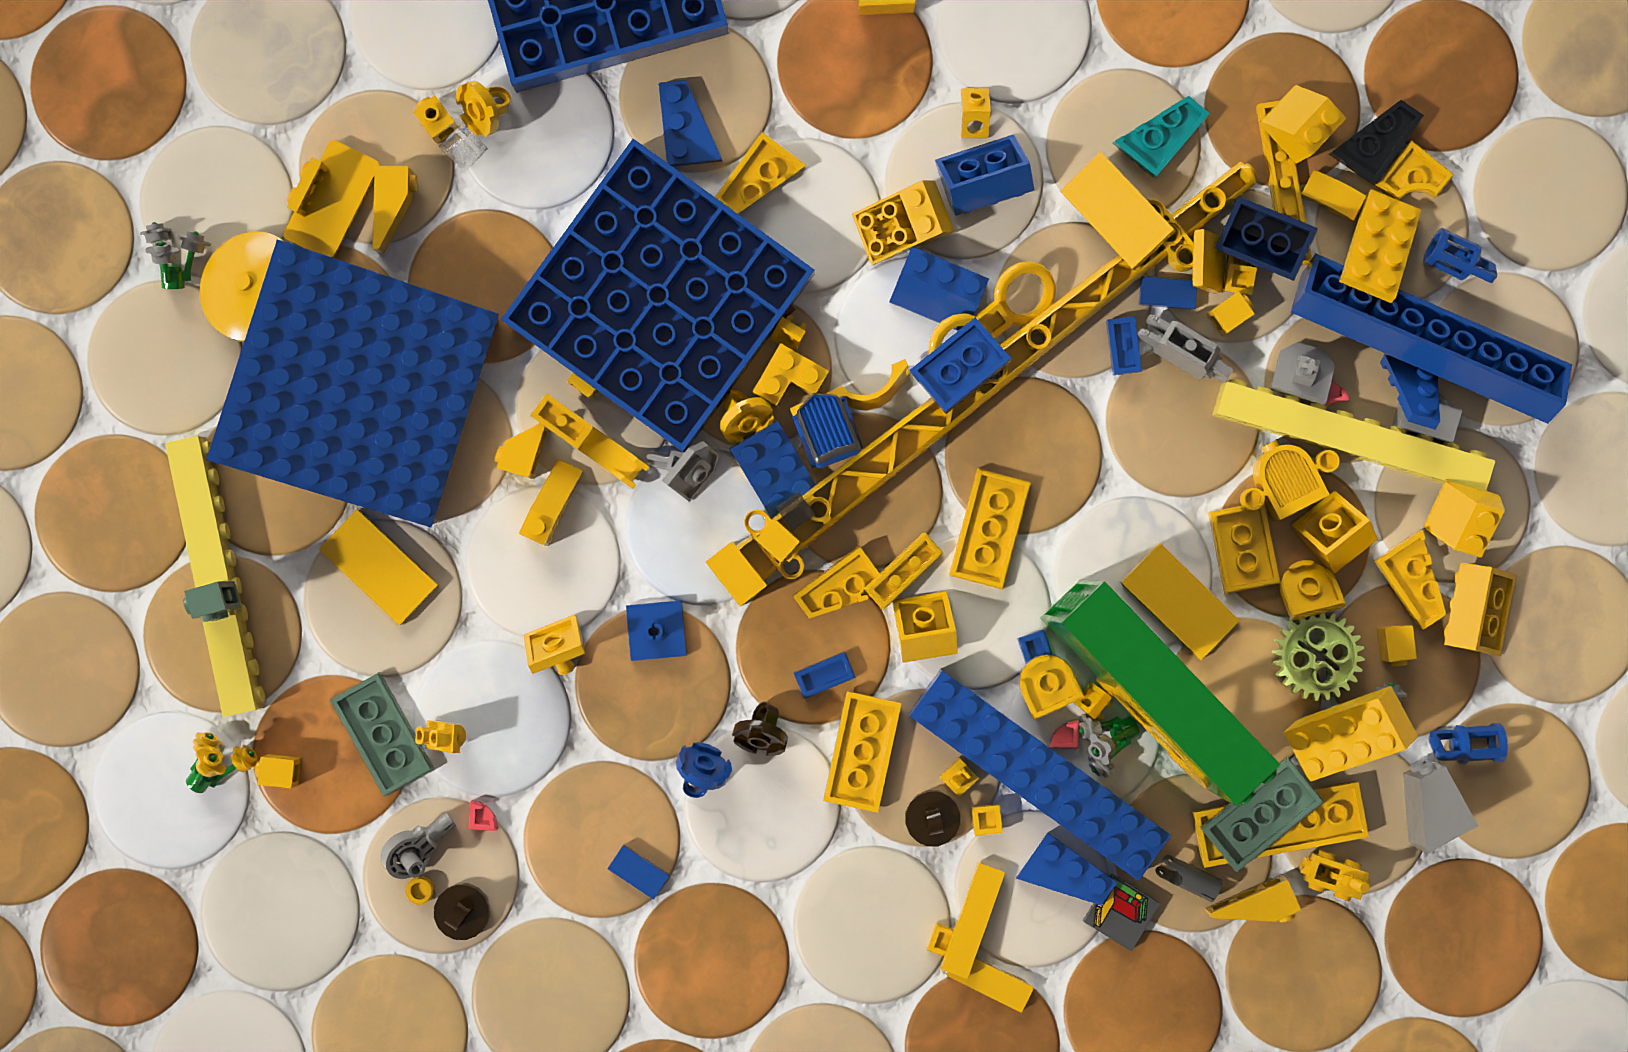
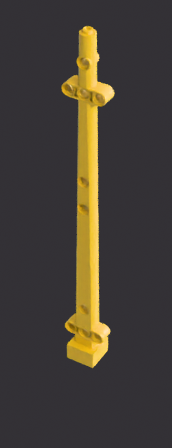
(748, 564)

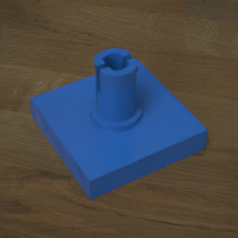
(656, 630)

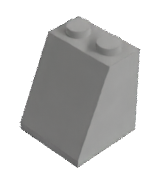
(1434, 806)

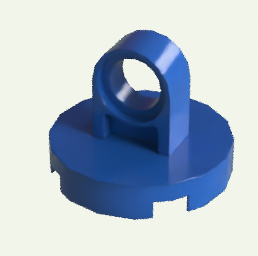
(703, 768)

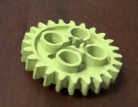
(1304, 676)

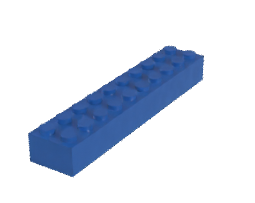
(1436, 341)
(1039, 775)

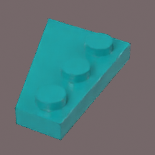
(1161, 137)

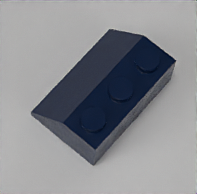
(1266, 238)

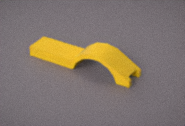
(876, 400)
(588, 439)

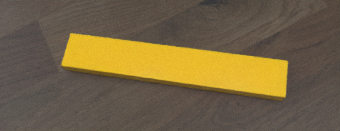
(1281, 175)

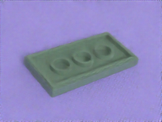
(381, 734)
(1249, 829)

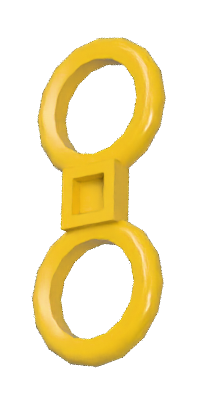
(997, 315)

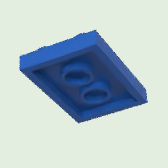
(960, 365)
(772, 466)

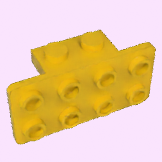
(328, 198)

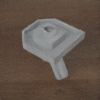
(1304, 373)
(686, 470)

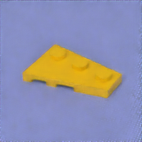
(758, 173)
(1412, 579)
(838, 585)

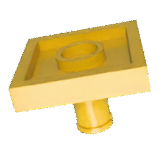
(554, 646)

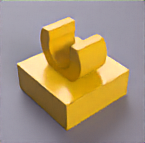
(788, 333)
(1094, 701)
(959, 777)

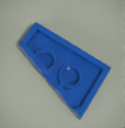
(684, 127)
(1416, 390)
(1065, 871)

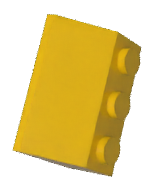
(1480, 609)

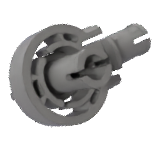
(414, 848)

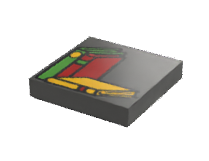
(1122, 914)

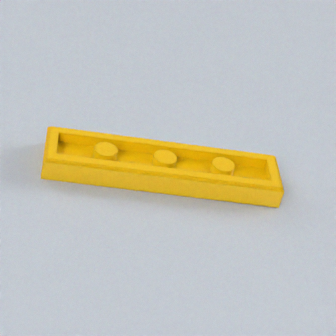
(972, 920)

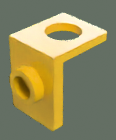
(975, 107)

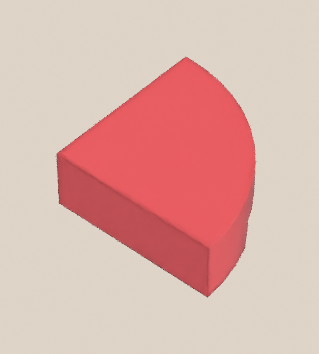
(1336, 394)
(1066, 736)
(482, 817)

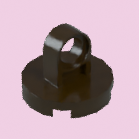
(761, 732)
(932, 818)
(462, 911)

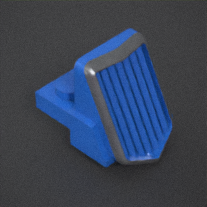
(827, 429)

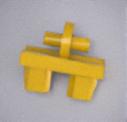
(441, 736)

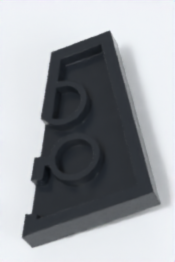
(1379, 142)

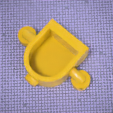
(1288, 479)

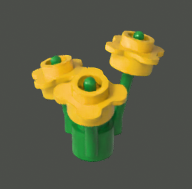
(210, 762)

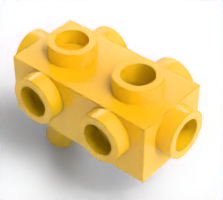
(1344, 878)

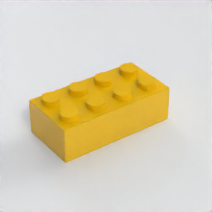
(1351, 734)

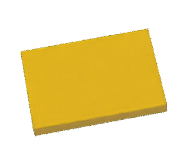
(1243, 548)

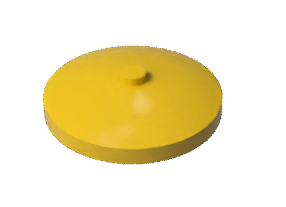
(234, 281)

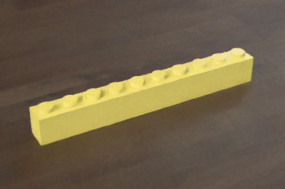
(1351, 436)
(213, 562)

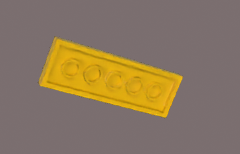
(1334, 821)

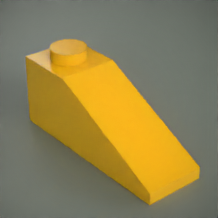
(391, 201)
(551, 503)
(1265, 902)

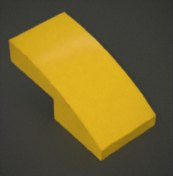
(1334, 195)
(1239, 276)

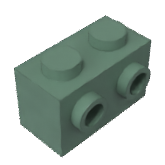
(212, 601)

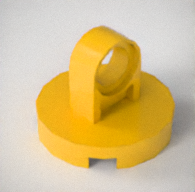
(479, 108)
(744, 416)

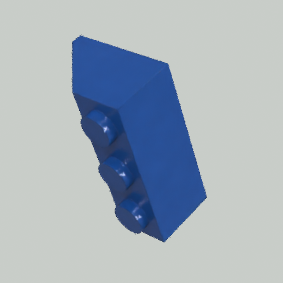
(985, 175)
(937, 287)

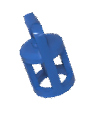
(1465, 260)
(1461, 745)

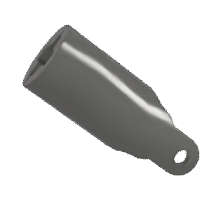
(1190, 878)

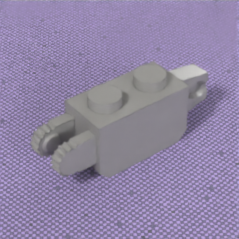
(1186, 349)

